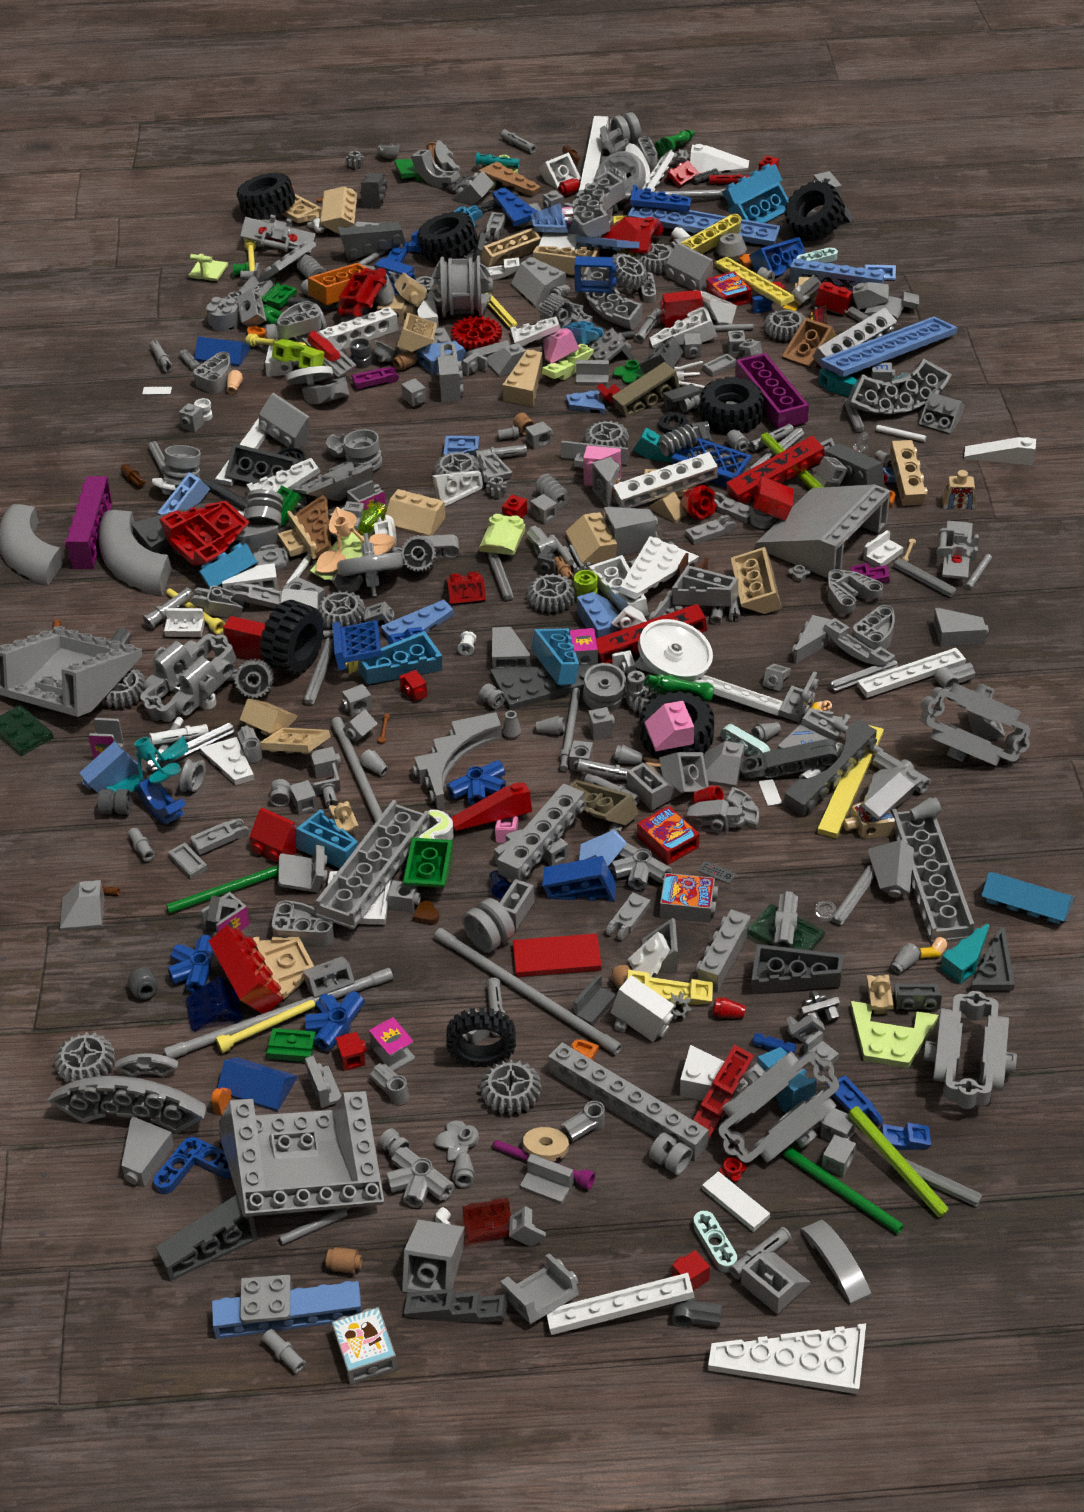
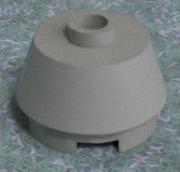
(731, 246)

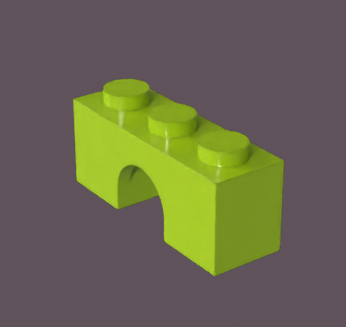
(288, 350)

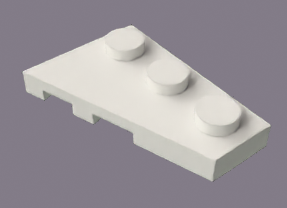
(535, 332)
(456, 485)
(230, 759)

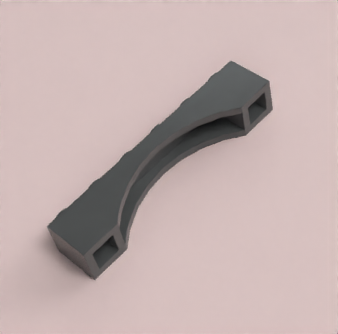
(807, 792)

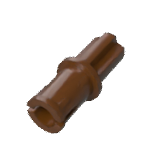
(572, 152)
(132, 475)

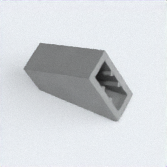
(959, 628)
(508, 649)
(893, 867)
(145, 1151)

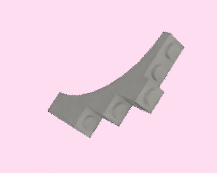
(447, 751)

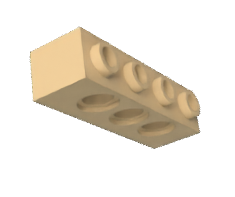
(510, 247)
(907, 472)

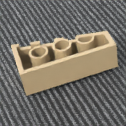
(524, 379)

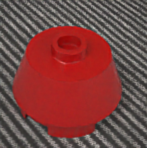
(699, 502)

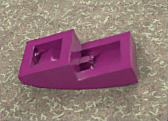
(878, 573)

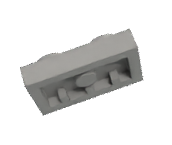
(322, 1082)

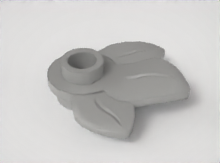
(455, 1139)

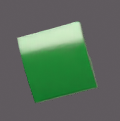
(406, 169)

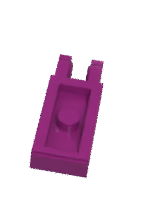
(375, 377)

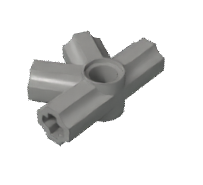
(639, 865)
(417, 1178)

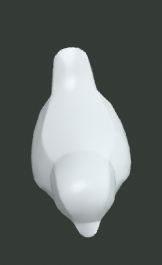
(316, 226)

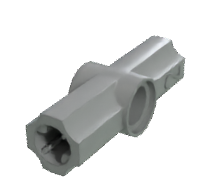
(885, 761)
(786, 920)

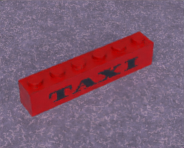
(778, 468)
(628, 638)

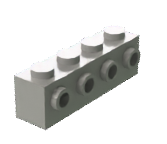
(724, 948)

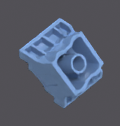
(550, 220)

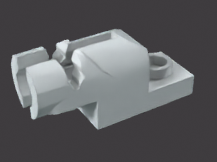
(386, 527)

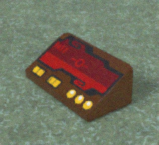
(819, 314)

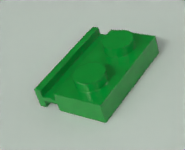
(279, 295)
(290, 501)
(290, 1044)

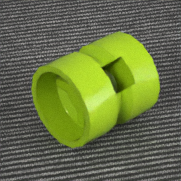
(585, 582)

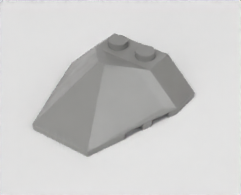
(337, 481)

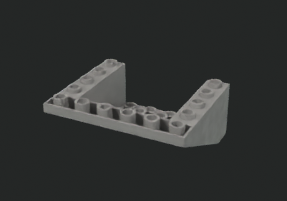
(823, 522)
(64, 669)
(302, 1157)

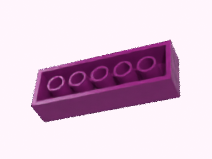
(781, 400)
(83, 534)

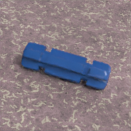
(772, 1043)

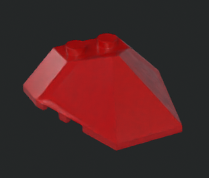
(635, 230)
(203, 532)

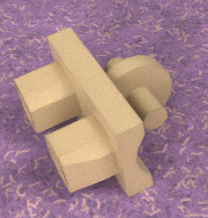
(344, 817)
(879, 993)

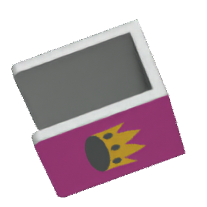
(366, 494)
(585, 646)
(106, 733)
(236, 919)
(391, 1044)

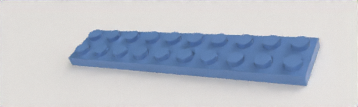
(697, 221)
(888, 346)

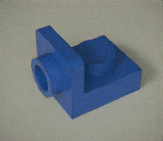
(761, 304)

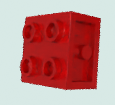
(466, 588)

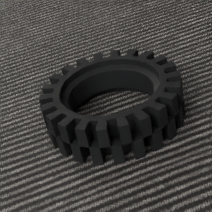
(481, 1021)

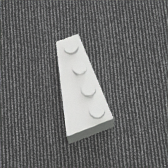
(610, 577)

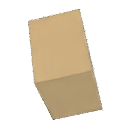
(669, 507)

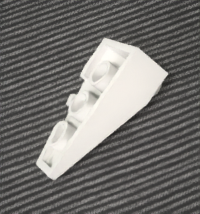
(696, 322)

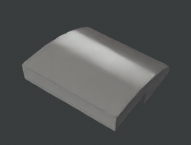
(894, 306)

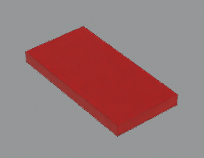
(557, 955)

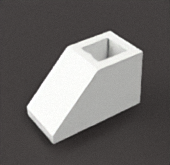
(628, 617)

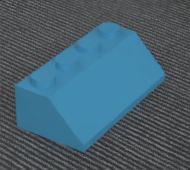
(762, 205)
(1027, 896)

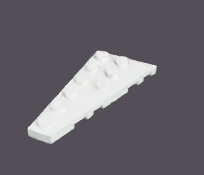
(654, 564)
(802, 1358)

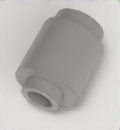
(737, 440)

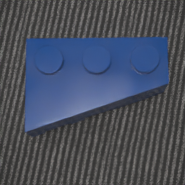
(580, 879)

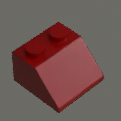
(834, 297)
(273, 835)

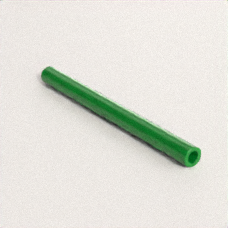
(222, 889)
(843, 1190)

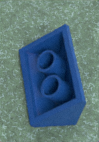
(209, 347)
(257, 1082)

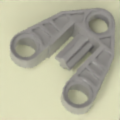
(320, 394)
(848, 586)

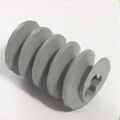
(309, 266)
(673, 440)
(551, 488)

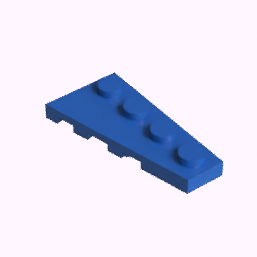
(658, 200)

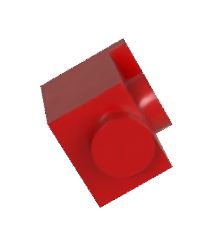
(413, 685)

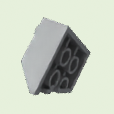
(536, 279)

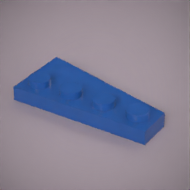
(513, 206)

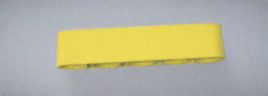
(710, 236)

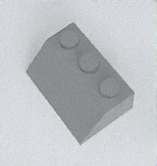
(689, 267)
(284, 422)

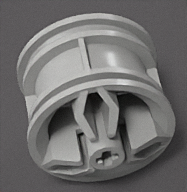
(461, 286)

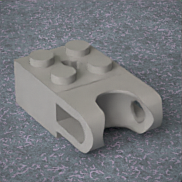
(450, 374)

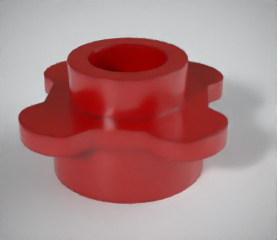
(733, 1163)

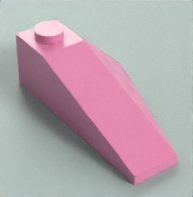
(559, 345)

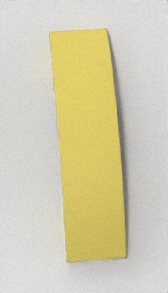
(697, 990)

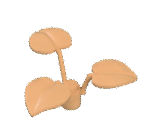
(342, 524)

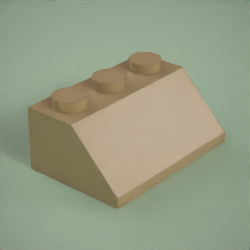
(416, 512)
(592, 539)

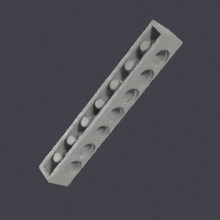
(626, 1099)

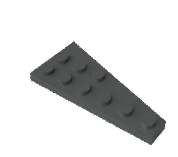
(532, 684)

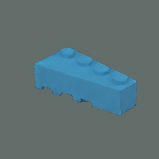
(754, 183)
(556, 654)
(401, 658)

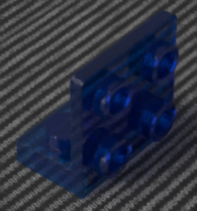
(212, 1001)

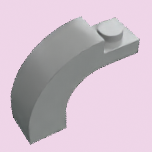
(431, 172)
(554, 856)

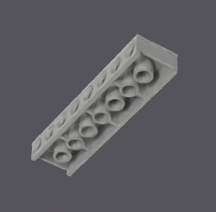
(371, 865)
(934, 879)

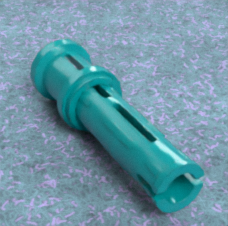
(490, 159)

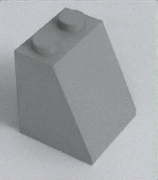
(630, 527)
(432, 1256)

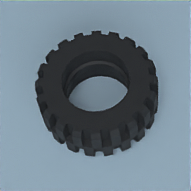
(266, 195)
(804, 201)
(447, 236)
(729, 417)
(292, 637)
(700, 714)

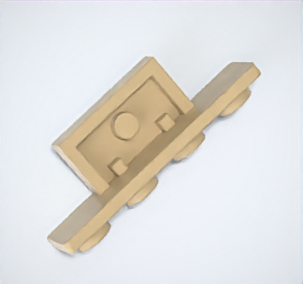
(296, 539)

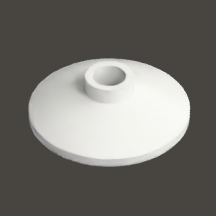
(167, 488)

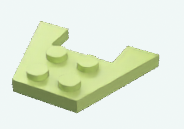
(888, 1042)

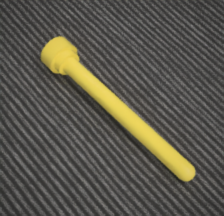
(250, 245)
(254, 340)
(215, 624)
(226, 1042)

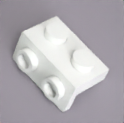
(184, 622)

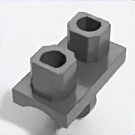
(818, 1005)

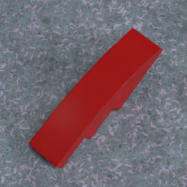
(723, 1088)

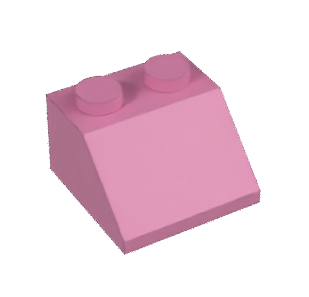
(594, 454)
(670, 727)

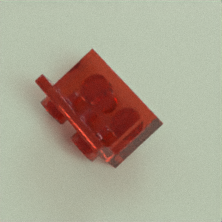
(487, 1220)

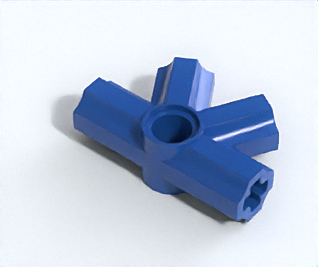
(477, 782)
(192, 964)
(333, 1018)

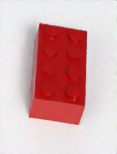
(246, 969)

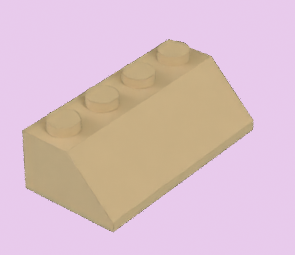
(338, 208)
(416, 333)
(756, 581)

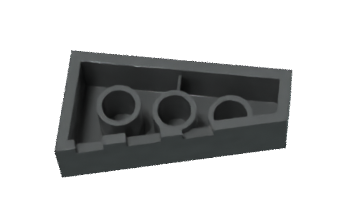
(370, 239)
(860, 467)
(794, 969)
(207, 1239)

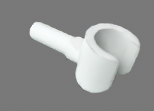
(443, 1216)

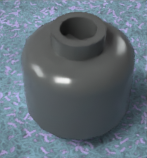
(143, 983)

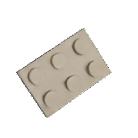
(295, 740)

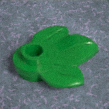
(629, 372)

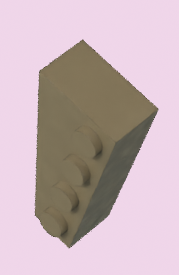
(646, 390)

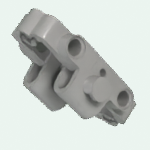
(191, 670)
(964, 742)
(994, 1054)
(794, 1124)

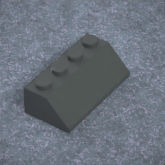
(253, 464)

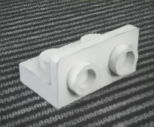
(881, 550)

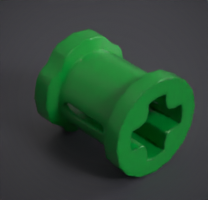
(237, 268)

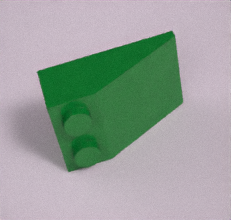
(429, 862)

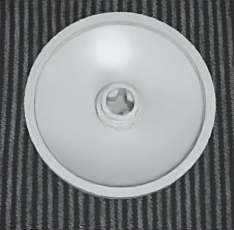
(675, 649)

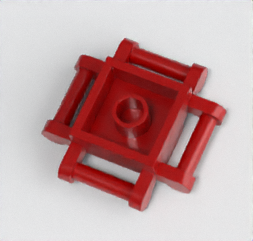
(361, 291)

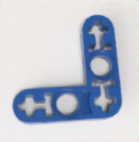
(195, 1156)

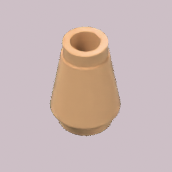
(234, 380)

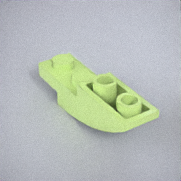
(567, 365)

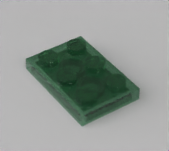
(23, 730)
(805, 937)

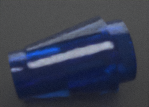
(499, 884)

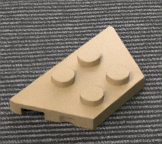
(302, 210)
(286, 960)

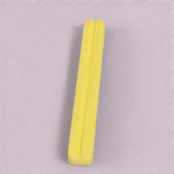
(501, 312)

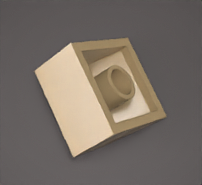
(266, 716)

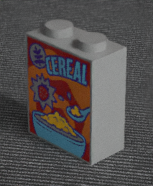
(688, 897)

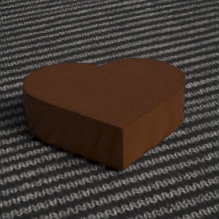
(426, 913)

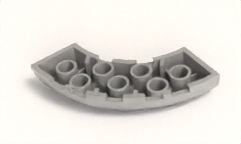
(594, 202)
(611, 305)
(901, 394)
(23, 549)
(128, 558)
(128, 1097)

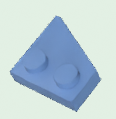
(585, 402)
(457, 444)

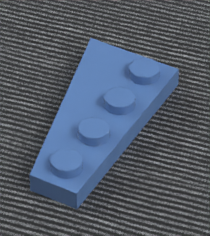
(425, 618)

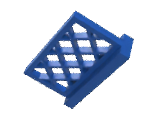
(723, 473)
(343, 642)

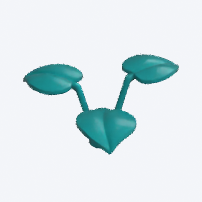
(146, 751)

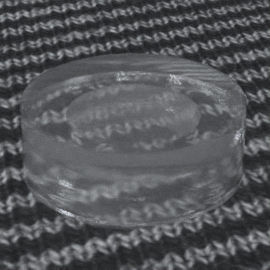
(825, 910)

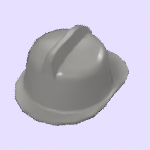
(384, 352)

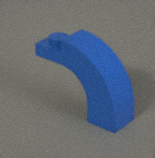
(159, 802)

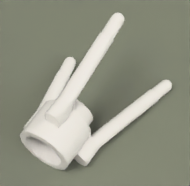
(680, 374)

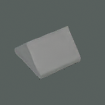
(984, 727)
(668, 930)

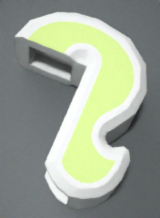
(440, 826)

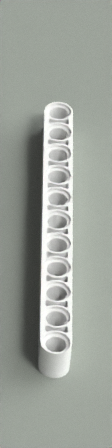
(594, 151)

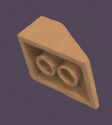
(806, 341)

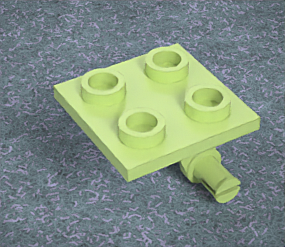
(207, 268)

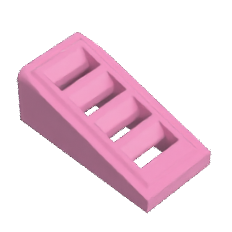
(505, 827)

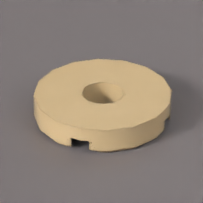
(556, 1143)

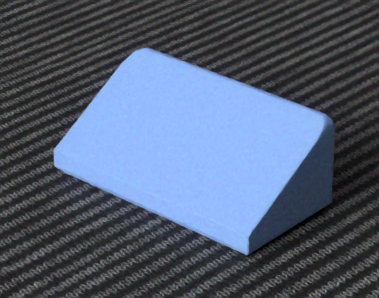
(890, 270)

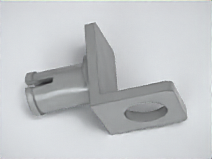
(245, 275)
(328, 788)

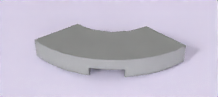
(578, 314)
(740, 799)
(146, 1064)

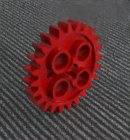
(476, 332)

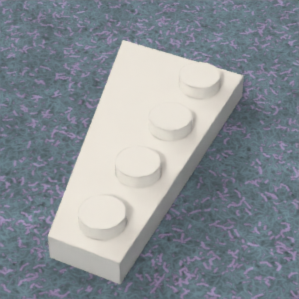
(290, 479)

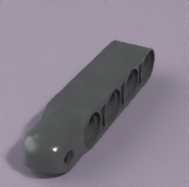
(790, 759)

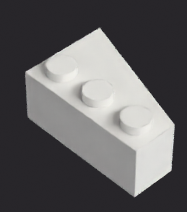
(699, 1074)

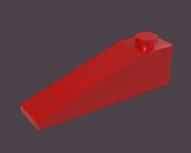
(503, 804)

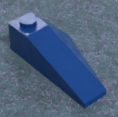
(777, 256)

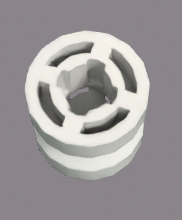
(206, 405)

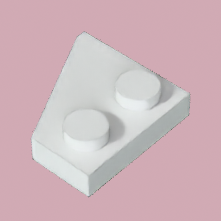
(650, 955)

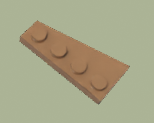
(510, 178)
(316, 523)

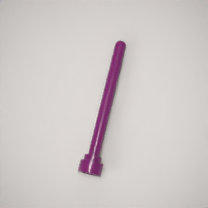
(583, 1178)

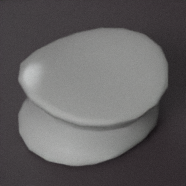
(192, 775)

